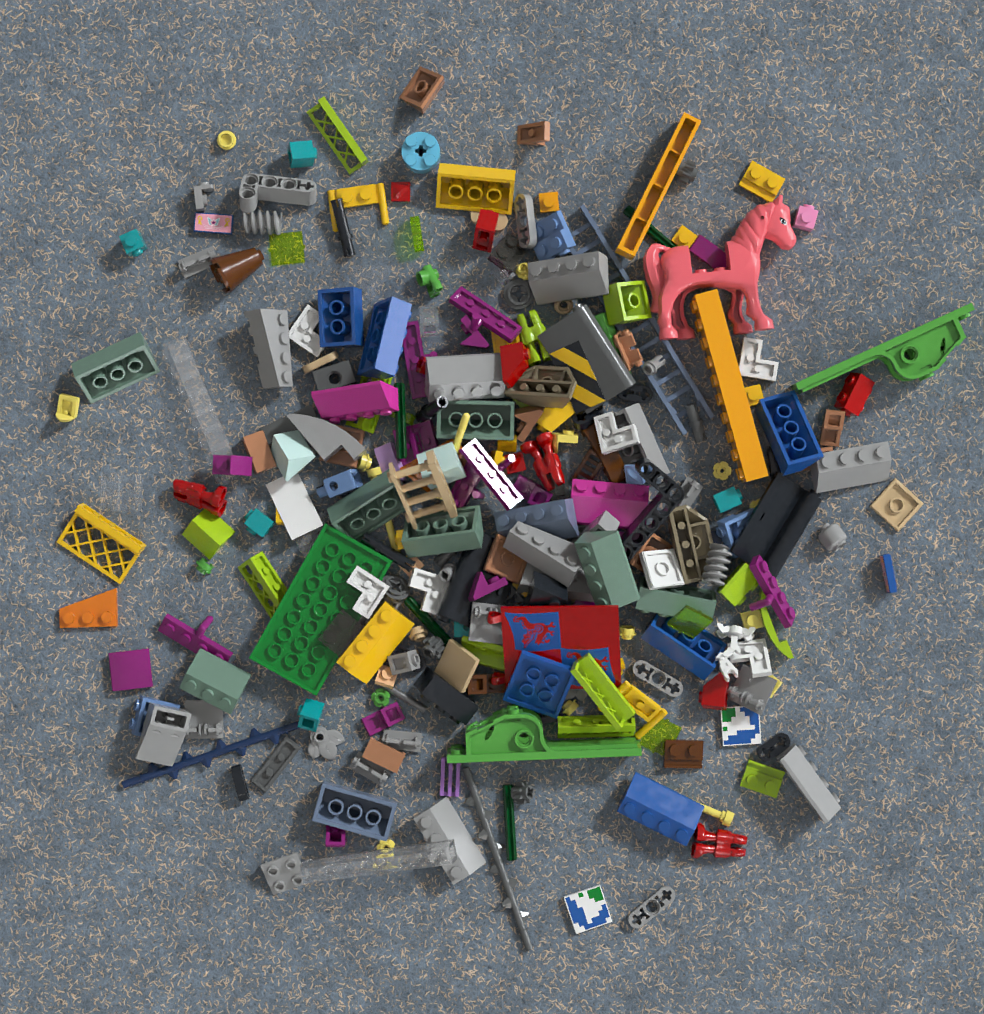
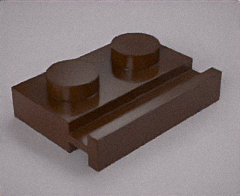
(683, 753)

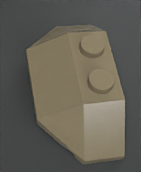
(544, 387)
(691, 541)

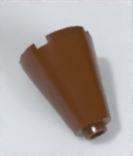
(235, 267)

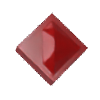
(400, 191)
(518, 465)

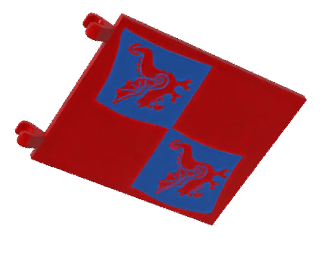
(560, 635)

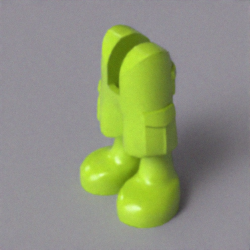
(530, 335)

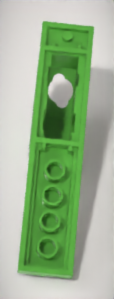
(920, 344)
(506, 744)

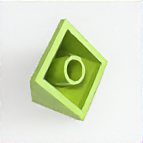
(208, 533)

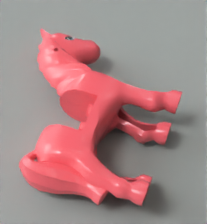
(672, 276)

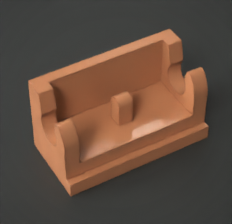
(258, 448)
(383, 755)

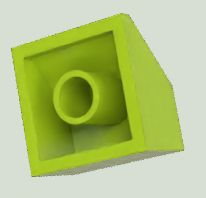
(627, 302)
(738, 585)

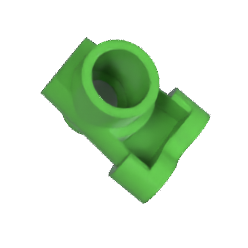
(429, 277)

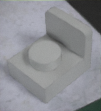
(201, 199)
(404, 662)

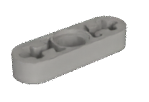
(524, 208)
(642, 675)
(637, 912)

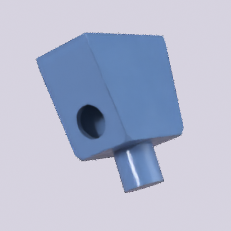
(346, 481)

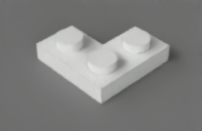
(303, 331)
(751, 364)
(610, 437)
(372, 589)
(433, 589)
(756, 653)

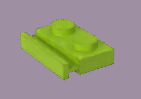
(762, 778)

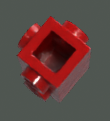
(854, 394)

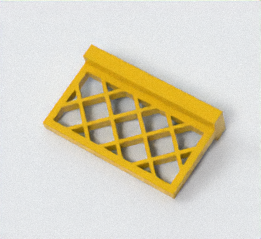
(107, 528)

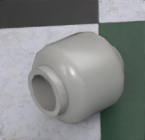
(832, 537)

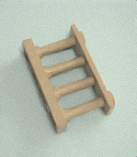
(436, 478)

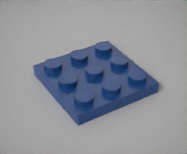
(539, 684)

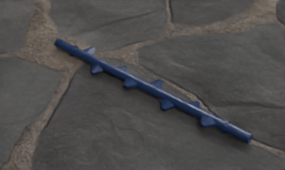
(206, 758)

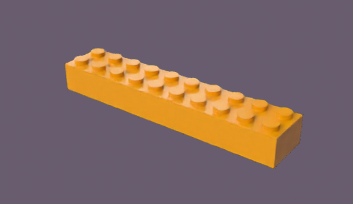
(729, 386)

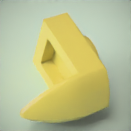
(67, 407)
(566, 436)

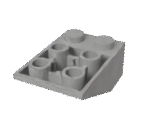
(162, 734)

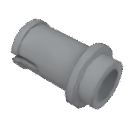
(650, 367)
(447, 572)

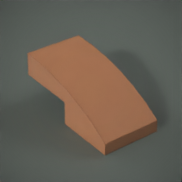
(832, 427)

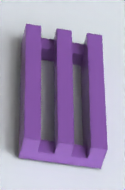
(449, 793)

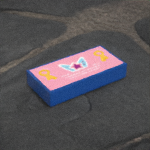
(213, 223)
(888, 573)

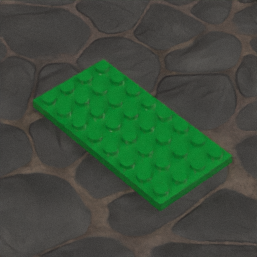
(310, 605)

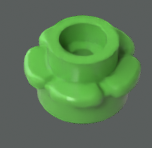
(203, 567)
(380, 692)

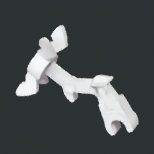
(734, 632)

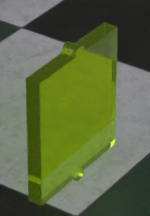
(286, 248)
(690, 621)
(655, 737)

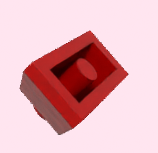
(485, 230)
(514, 362)
(715, 693)

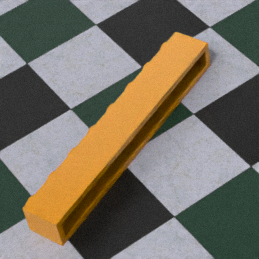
(657, 186)

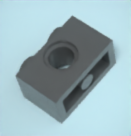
(343, 369)

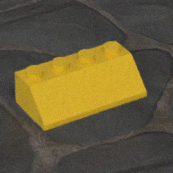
(475, 188)
(375, 642)

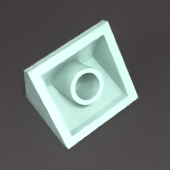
(291, 453)
(448, 461)

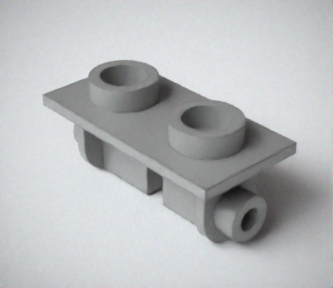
(196, 262)
(691, 490)
(402, 740)
(369, 769)

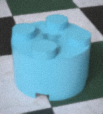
(412, 146)

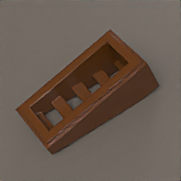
(582, 465)

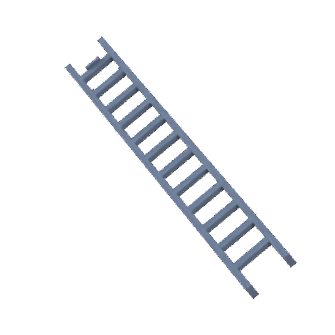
(671, 353)

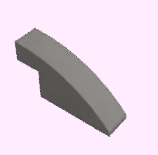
(326, 437)

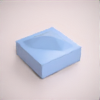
(632, 476)

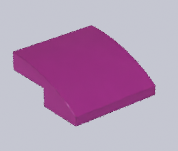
(428, 439)
(130, 669)

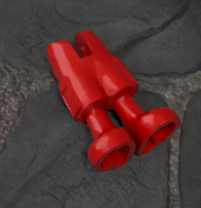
(549, 465)
(197, 496)
(722, 845)

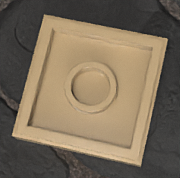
(896, 504)
(457, 665)

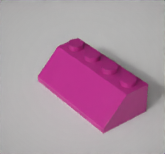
(356, 401)
(619, 499)

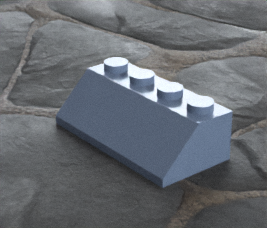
(551, 517)
(354, 811)

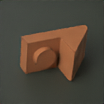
(533, 133)
(530, 416)

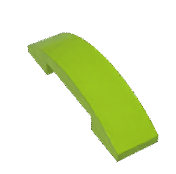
(782, 645)

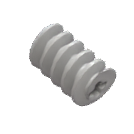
(261, 222)
(715, 566)

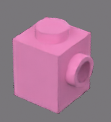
(805, 218)

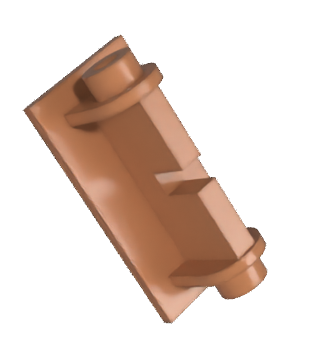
(624, 341)

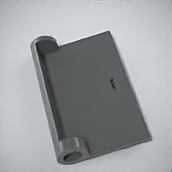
(603, 358)

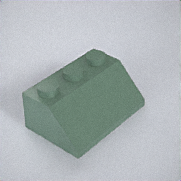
(215, 681)

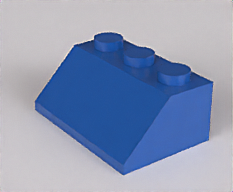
(340, 317)

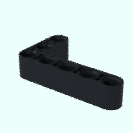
(651, 511)

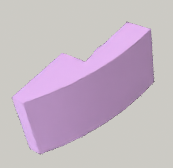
(387, 454)

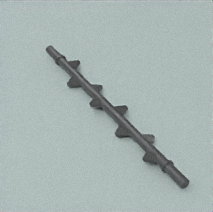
(498, 867)

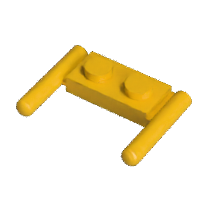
(360, 196)
(644, 707)

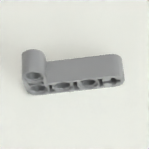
(275, 189)

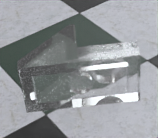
(429, 321)

